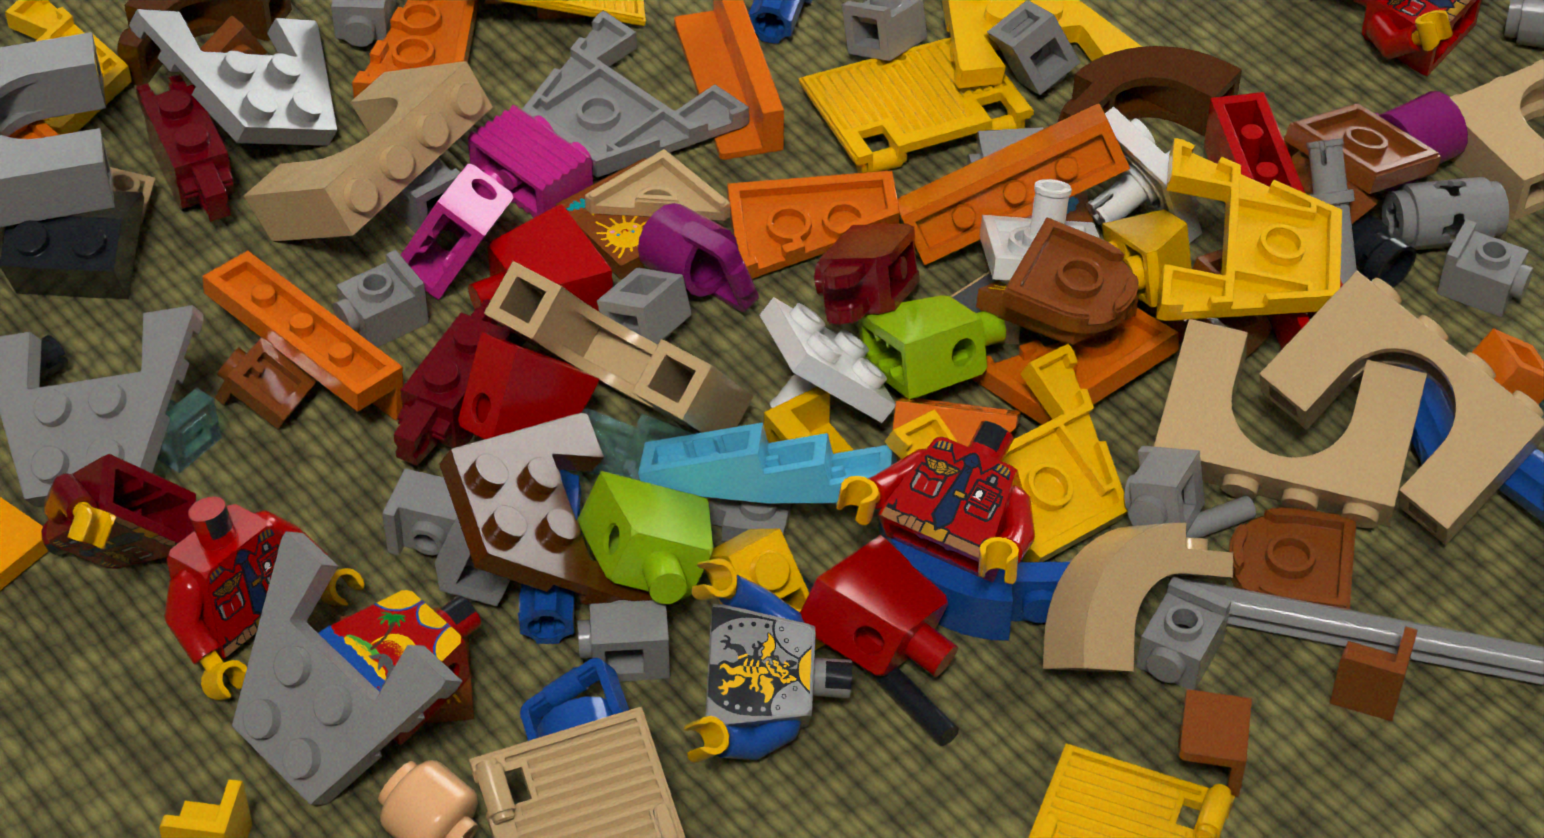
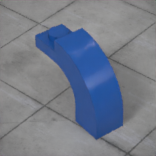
(985, 607)

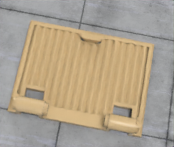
(581, 784)

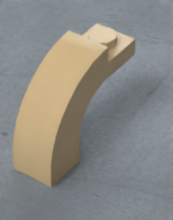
(1104, 585)

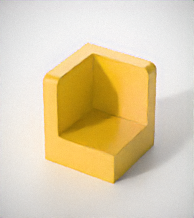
(804, 417)
(207, 820)

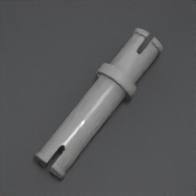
(1330, 186)

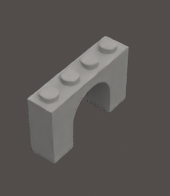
(56, 172)

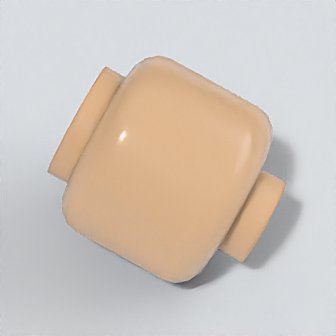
(427, 803)

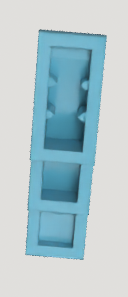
(745, 467)

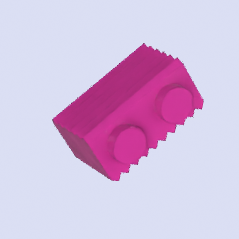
(531, 159)

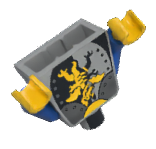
(758, 670)

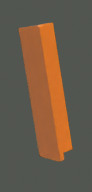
(727, 53)
(950, 209)
(307, 333)

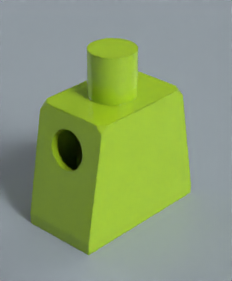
(930, 343)
(647, 535)

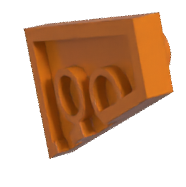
(804, 216)

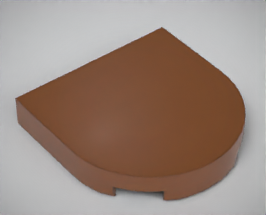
(1072, 281)
(1296, 555)

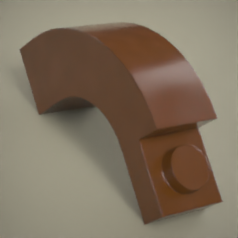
(201, 18)
(1154, 84)

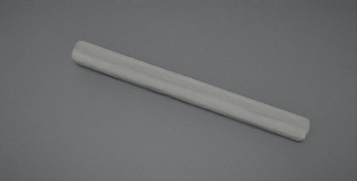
(1340, 625)

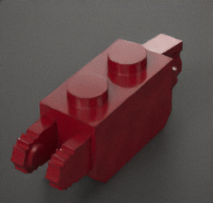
(187, 148)
(867, 271)
(438, 387)

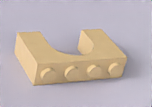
(409, 123)
(1500, 139)
(645, 371)
(1490, 426)
(1350, 478)

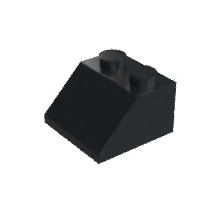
(76, 253)

